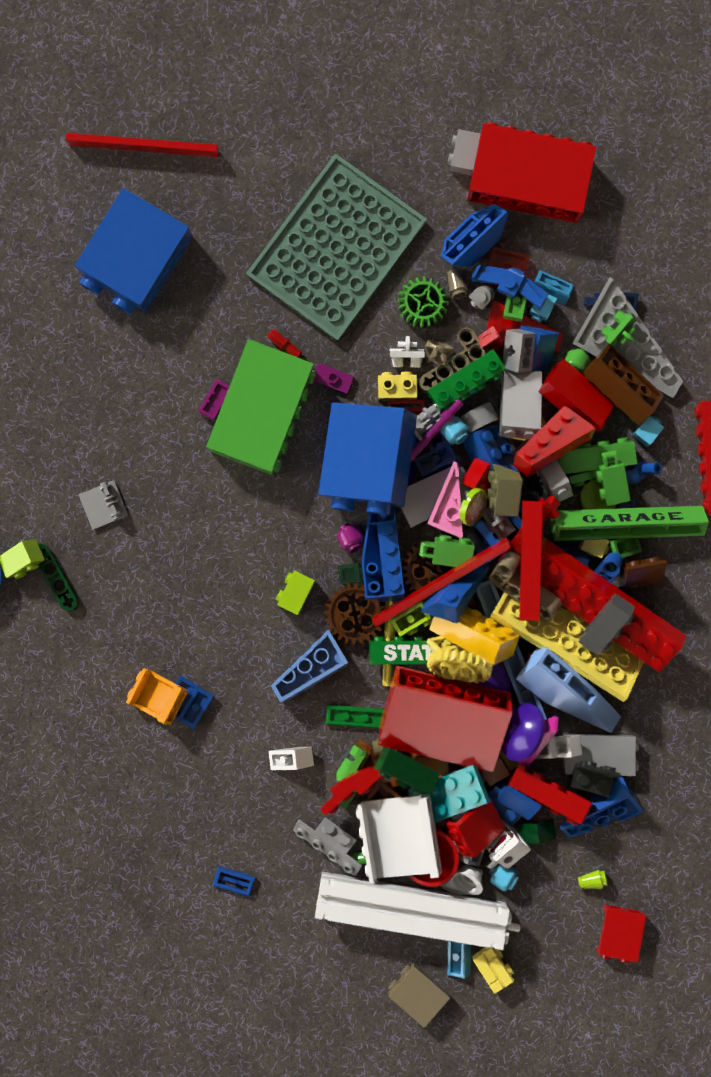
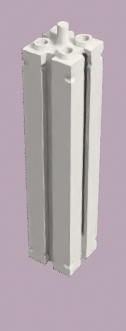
(414, 911)

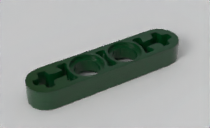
(53, 578)

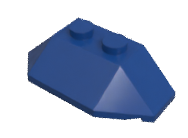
(474, 236)

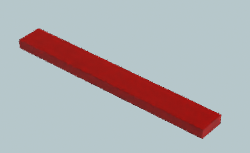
(142, 145)
(441, 582)

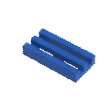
(229, 879)

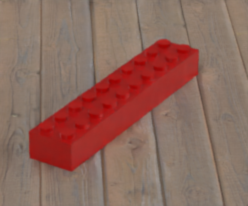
(587, 593)

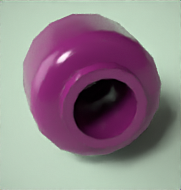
(350, 537)

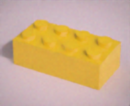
(478, 635)

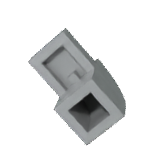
(479, 417)

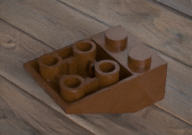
(642, 573)

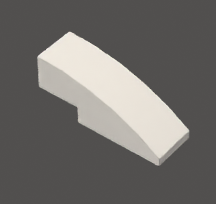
(561, 747)

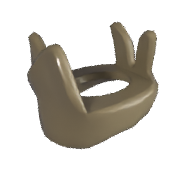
(437, 352)

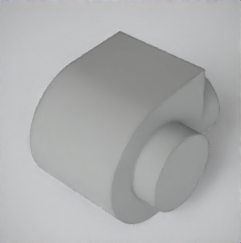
(482, 296)

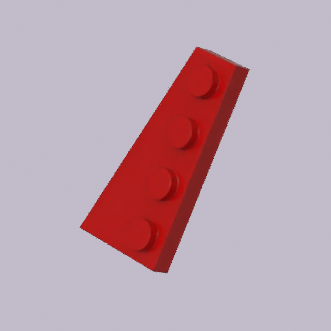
(501, 325)

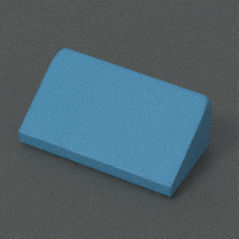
(554, 286)
(459, 959)

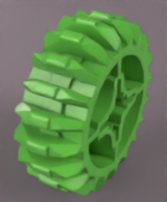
(429, 286)

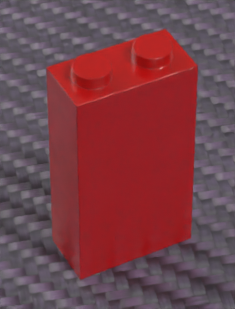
(571, 388)

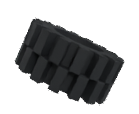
(531, 487)

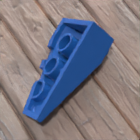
(453, 599)

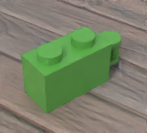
(612, 479)
(448, 550)

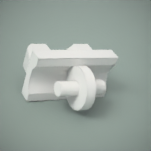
(415, 354)

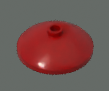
(449, 861)

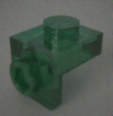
(350, 573)

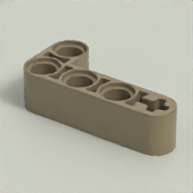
(449, 366)
(507, 578)

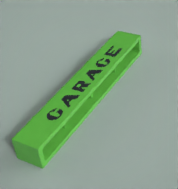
(629, 523)

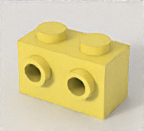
(397, 387)

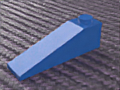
(620, 804)

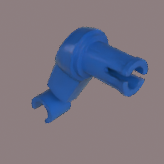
(641, 470)

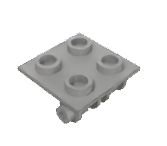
(103, 504)

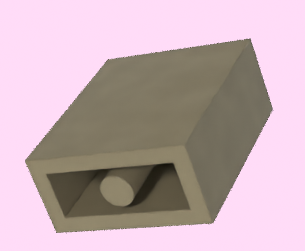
(418, 994)

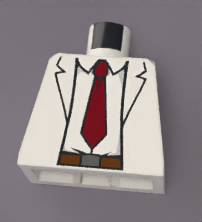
(506, 848)

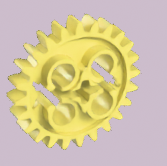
(459, 666)

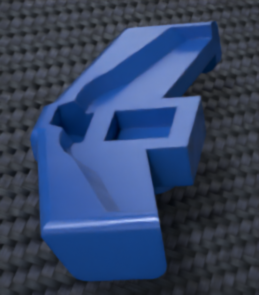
(510, 283)

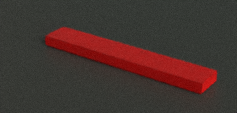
(530, 560)

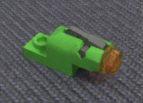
(352, 761)

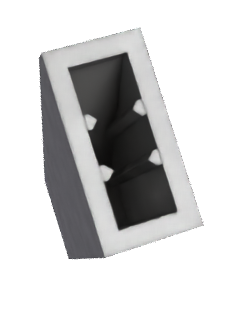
(555, 481)

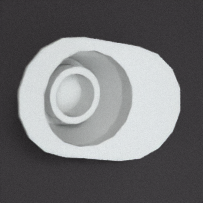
(465, 881)

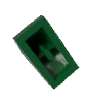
(536, 831)

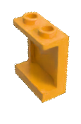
(156, 696)

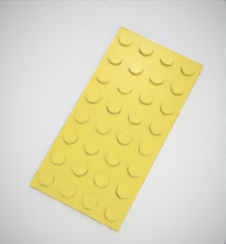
(611, 669)

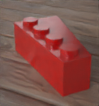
(557, 437)
(551, 794)

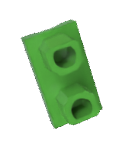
(625, 323)

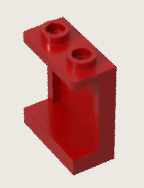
(476, 829)
(621, 934)

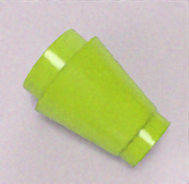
(593, 880)

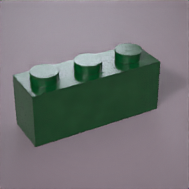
(406, 772)

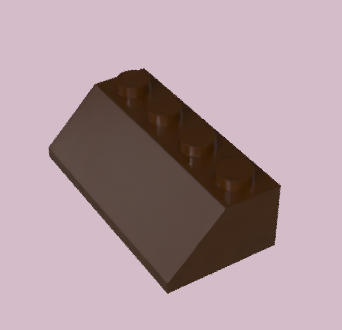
(623, 384)

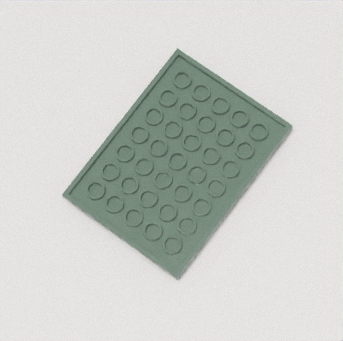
(336, 247)

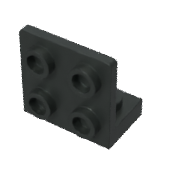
(592, 778)

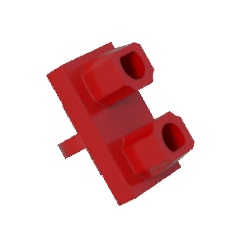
(549, 508)

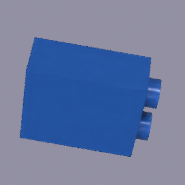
(132, 252)
(367, 457)

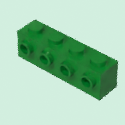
(467, 380)

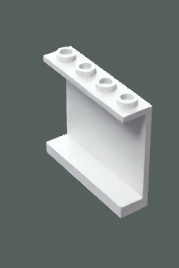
(399, 837)

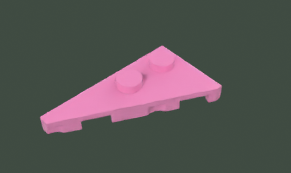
(447, 508)

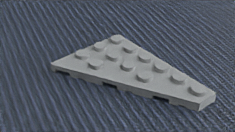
(642, 353)

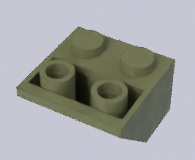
(504, 491)

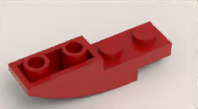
(360, 781)

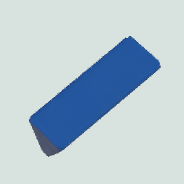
(518, 802)

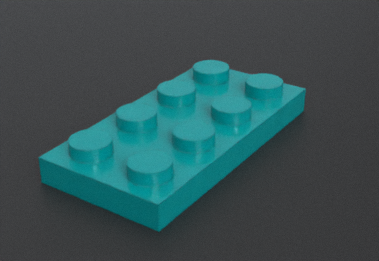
(457, 793)

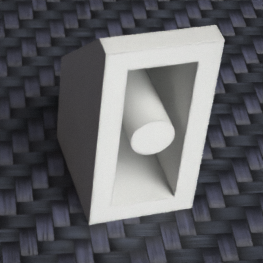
(291, 758)

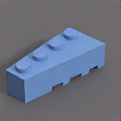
(310, 668)

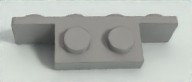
(330, 841)

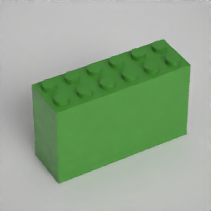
(261, 407)

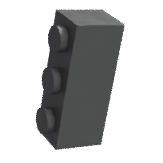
(607, 625)

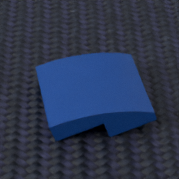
(194, 702)

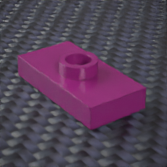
(333, 378)
(214, 400)

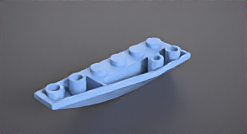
(566, 690)

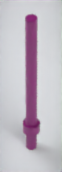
(446, 417)

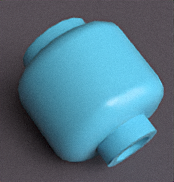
(455, 431)
(503, 877)

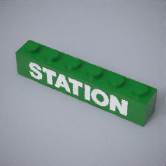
(399, 651)

